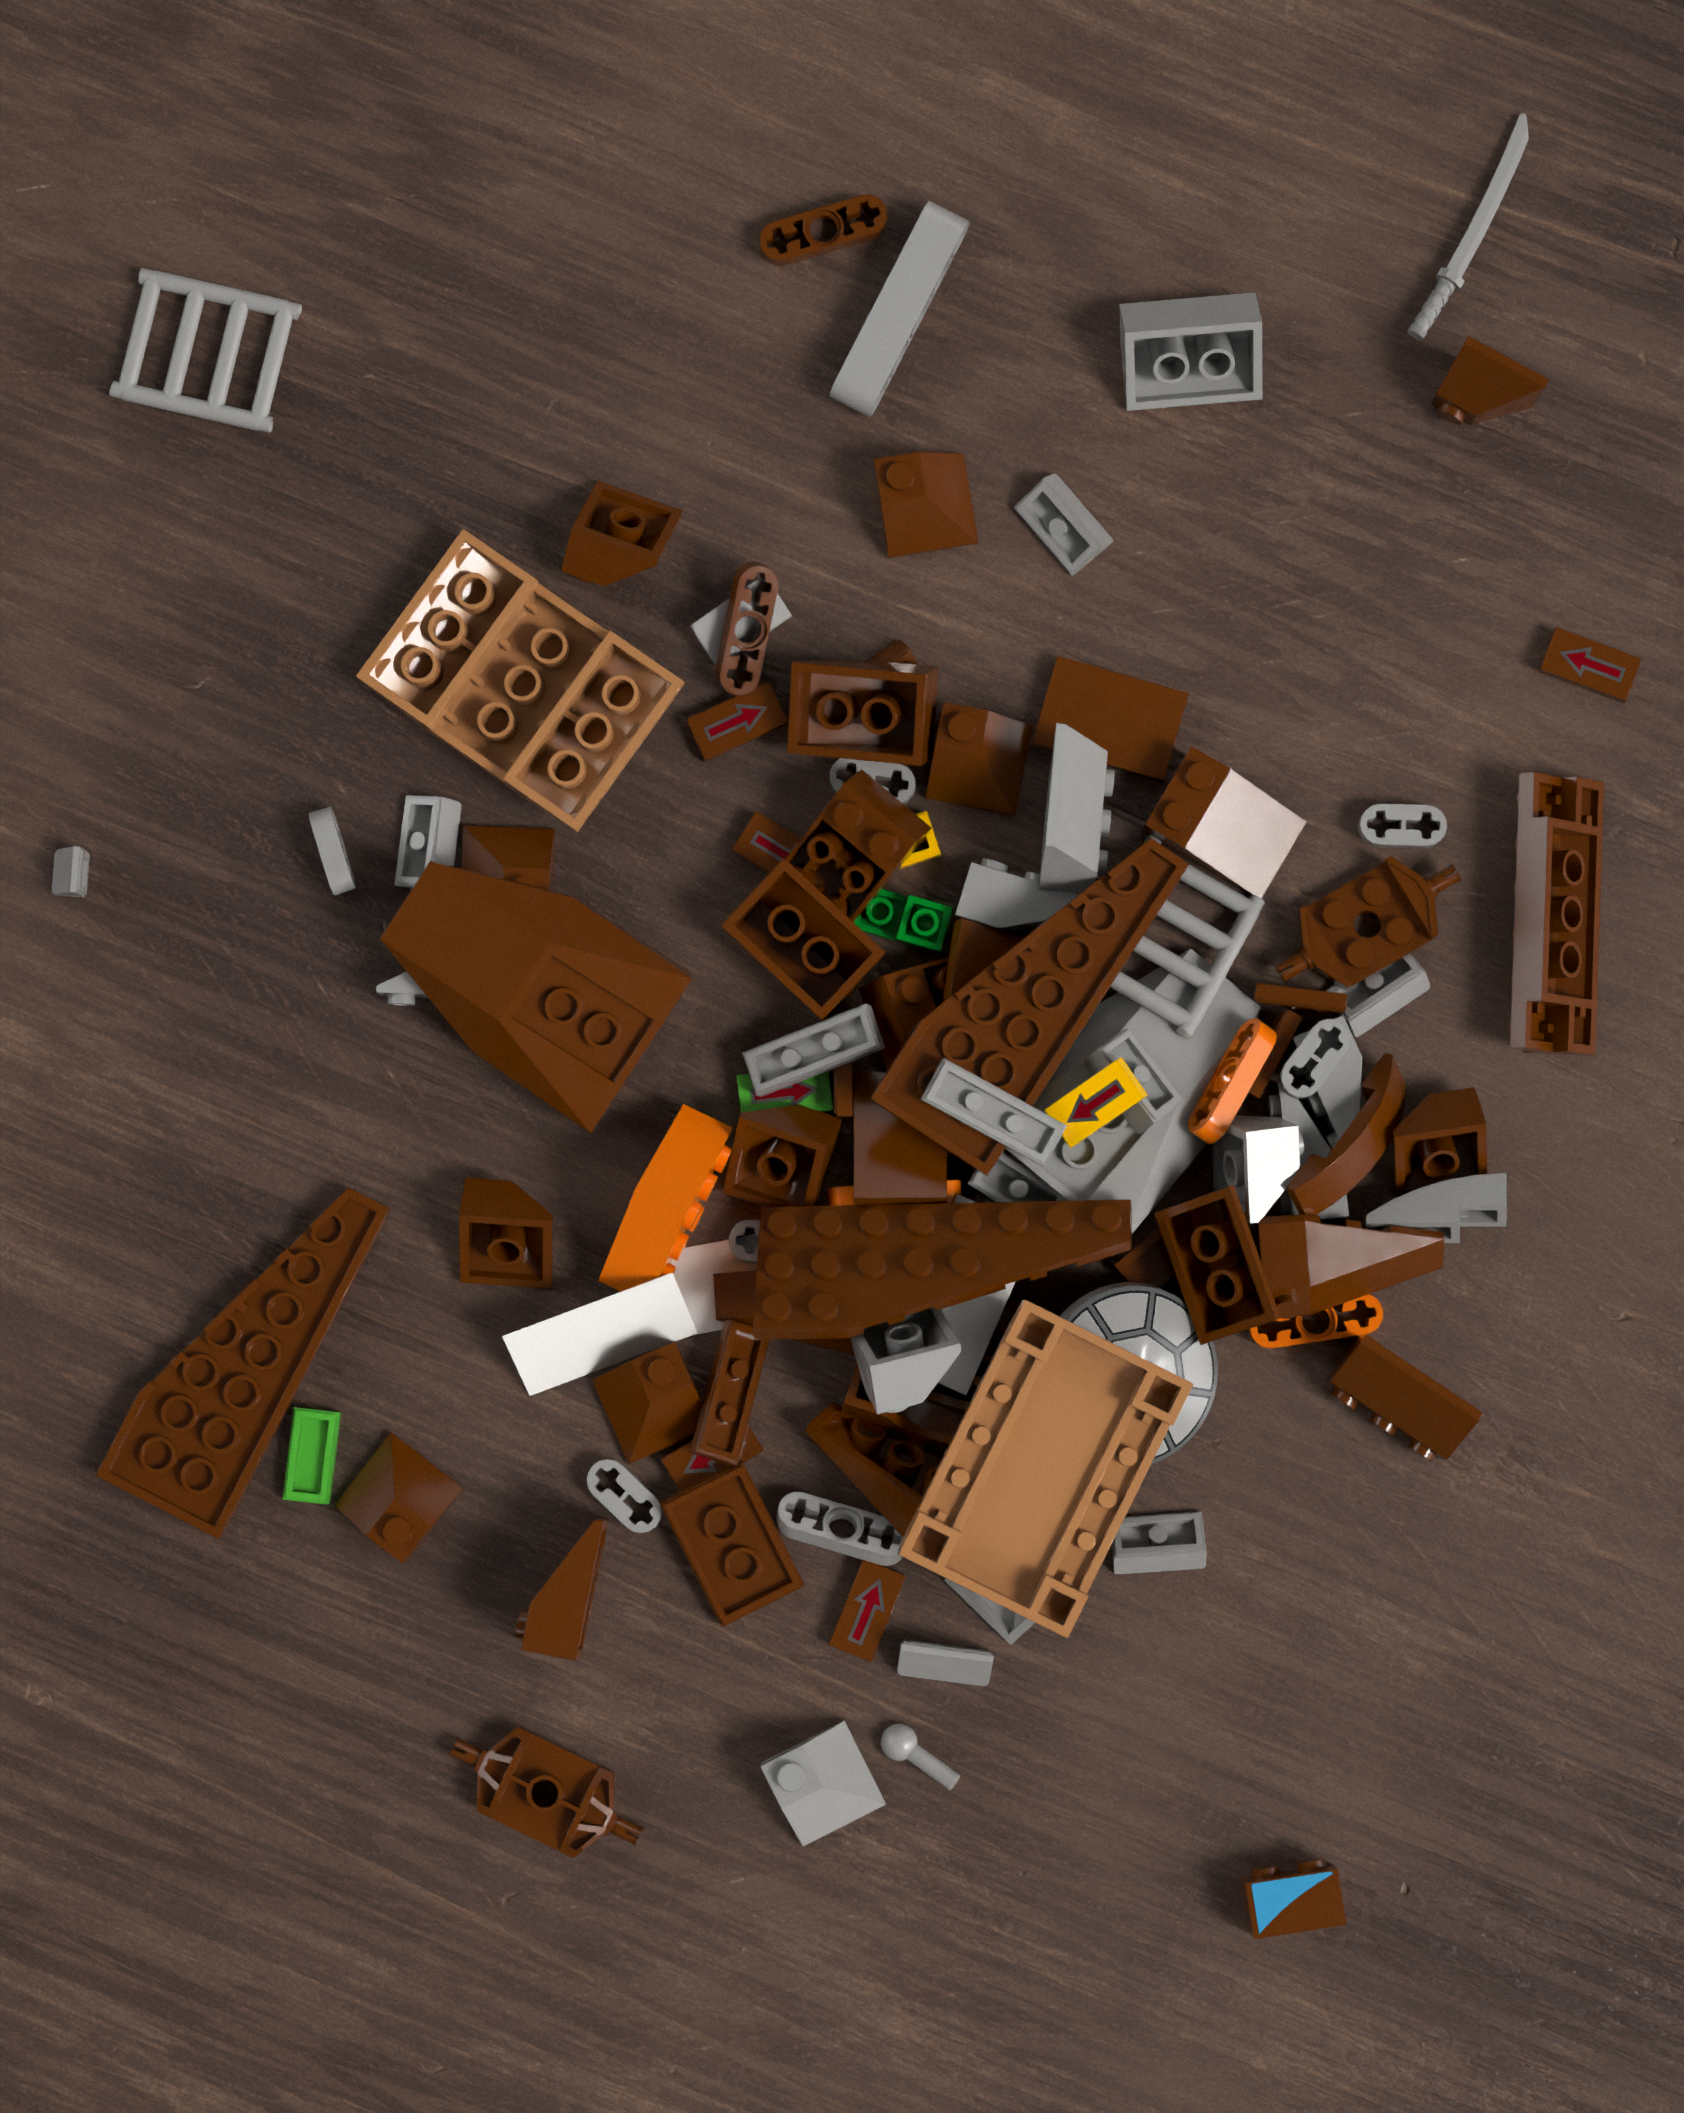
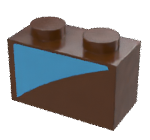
(1293, 1899)

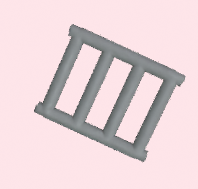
(196, 292)
(1206, 982)

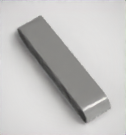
(899, 309)

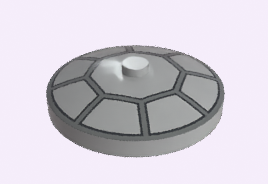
(1160, 1331)

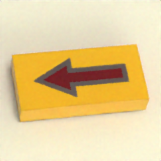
(1097, 1101)

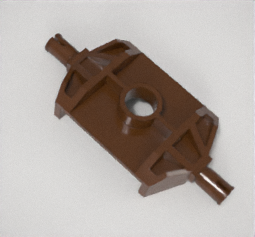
(1389, 892)
(584, 1800)

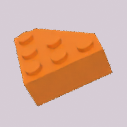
(668, 1200)

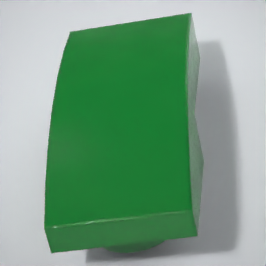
(906, 920)

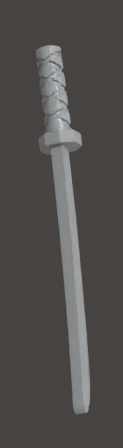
(1451, 278)

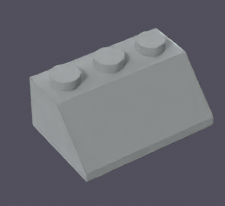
(1191, 351)
(1075, 813)

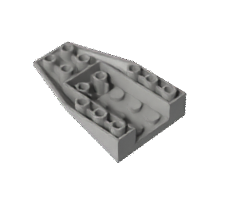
(1115, 1158)

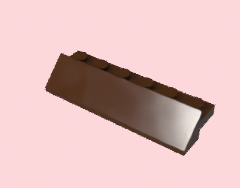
(1556, 914)

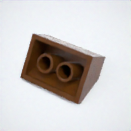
(803, 940)
(1217, 1265)
(1402, 1399)

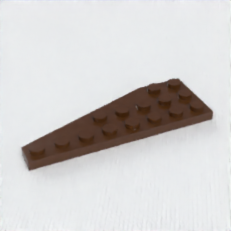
(1029, 1003)
(865, 1265)
(222, 1398)

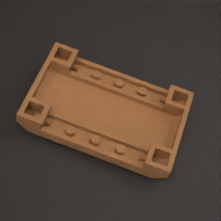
(1043, 1468)

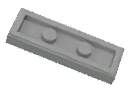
(813, 1050)
(993, 1112)

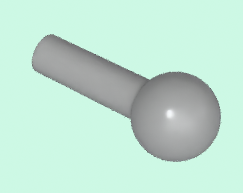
(901, 1744)

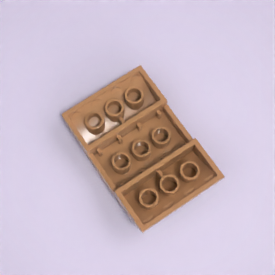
(519, 681)

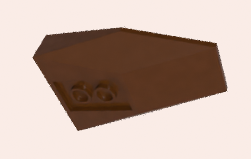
(536, 983)

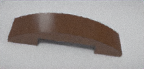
(1328, 1179)

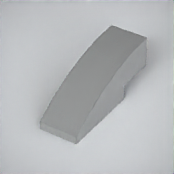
(1447, 1206)

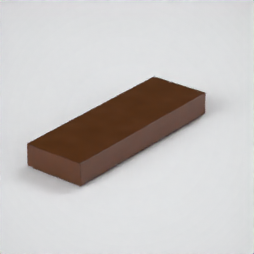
(729, 1394)

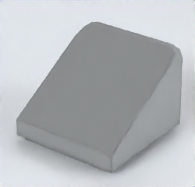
(70, 872)

